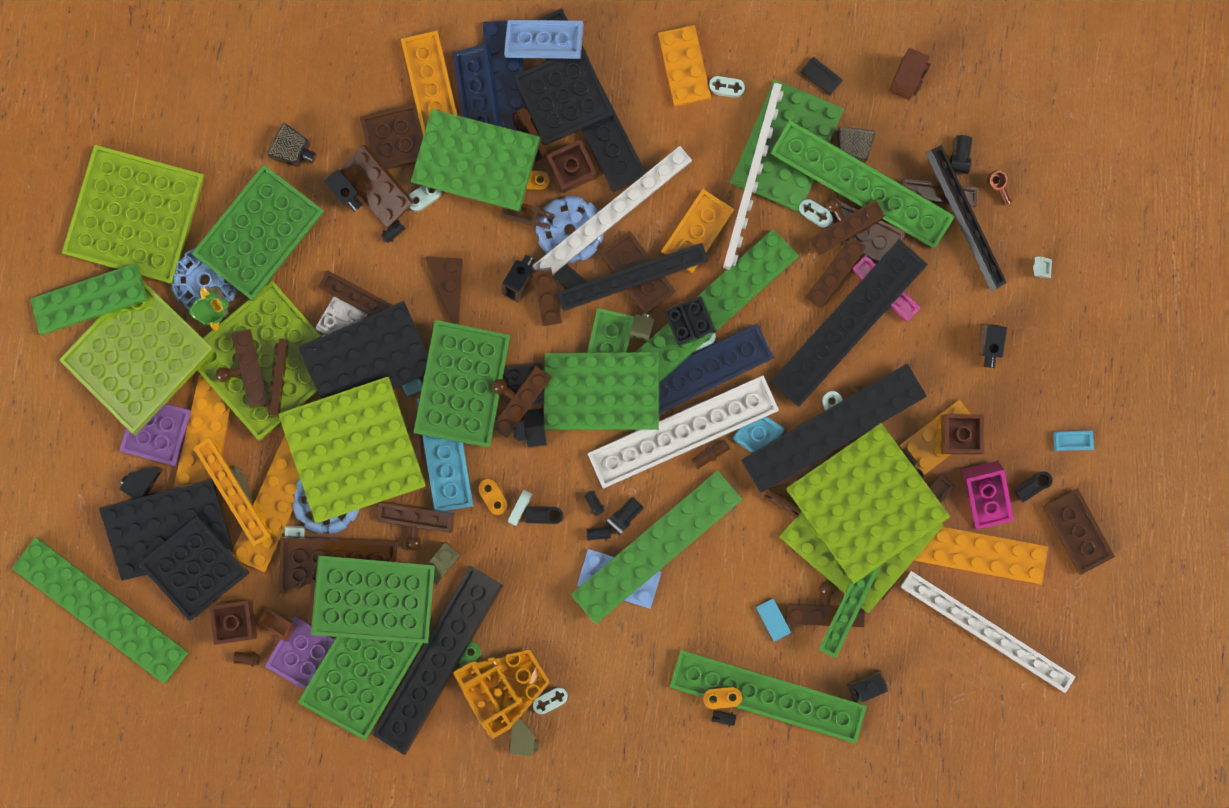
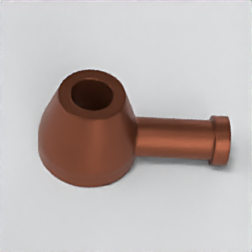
(999, 185)

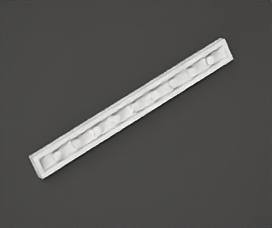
(751, 184)
(614, 211)
(987, 632)

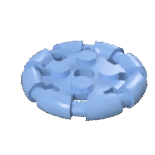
(564, 219)
(193, 278)
(301, 511)

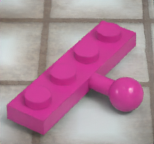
(903, 305)

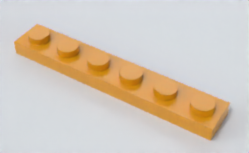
(232, 491)

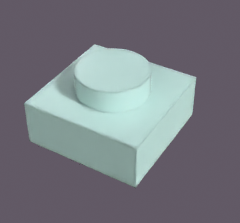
(1042, 267)
(294, 530)

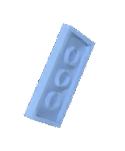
(544, 39)
(595, 561)

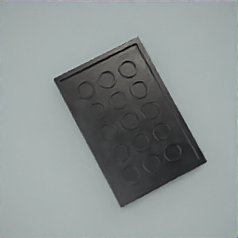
(366, 352)
(145, 522)

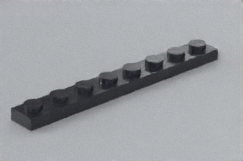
(966, 217)
(632, 277)

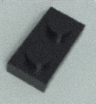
(519, 432)

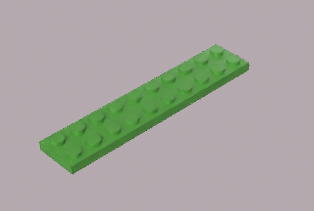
(862, 183)
(727, 296)
(656, 547)
(100, 610)
(771, 696)

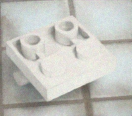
(338, 315)

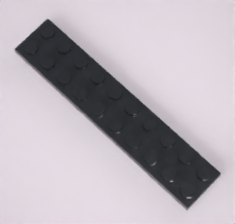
(610, 142)
(849, 323)
(833, 428)
(437, 660)

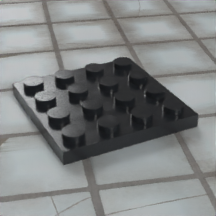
(563, 97)
(193, 567)

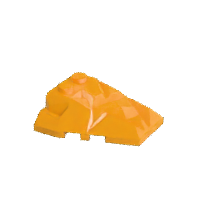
(501, 689)

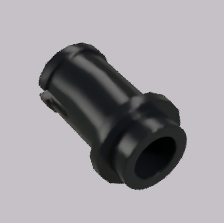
(392, 231)
(594, 503)
(599, 533)
(724, 718)

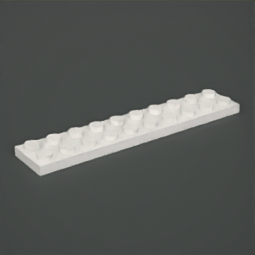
(683, 432)

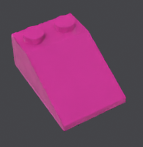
(987, 494)

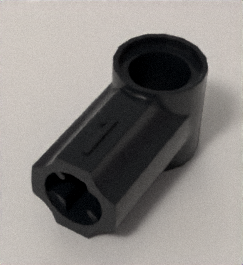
(961, 158)
(1032, 487)
(541, 515)
(621, 519)

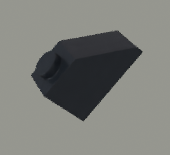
(535, 428)
(140, 482)

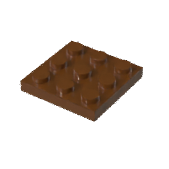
(394, 135)

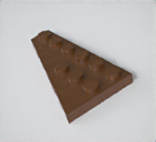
(301, 554)

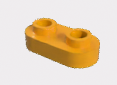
(533, 185)
(493, 496)
(722, 696)

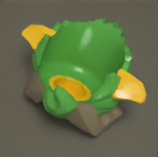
(210, 307)

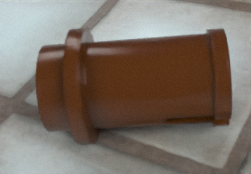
(246, 658)

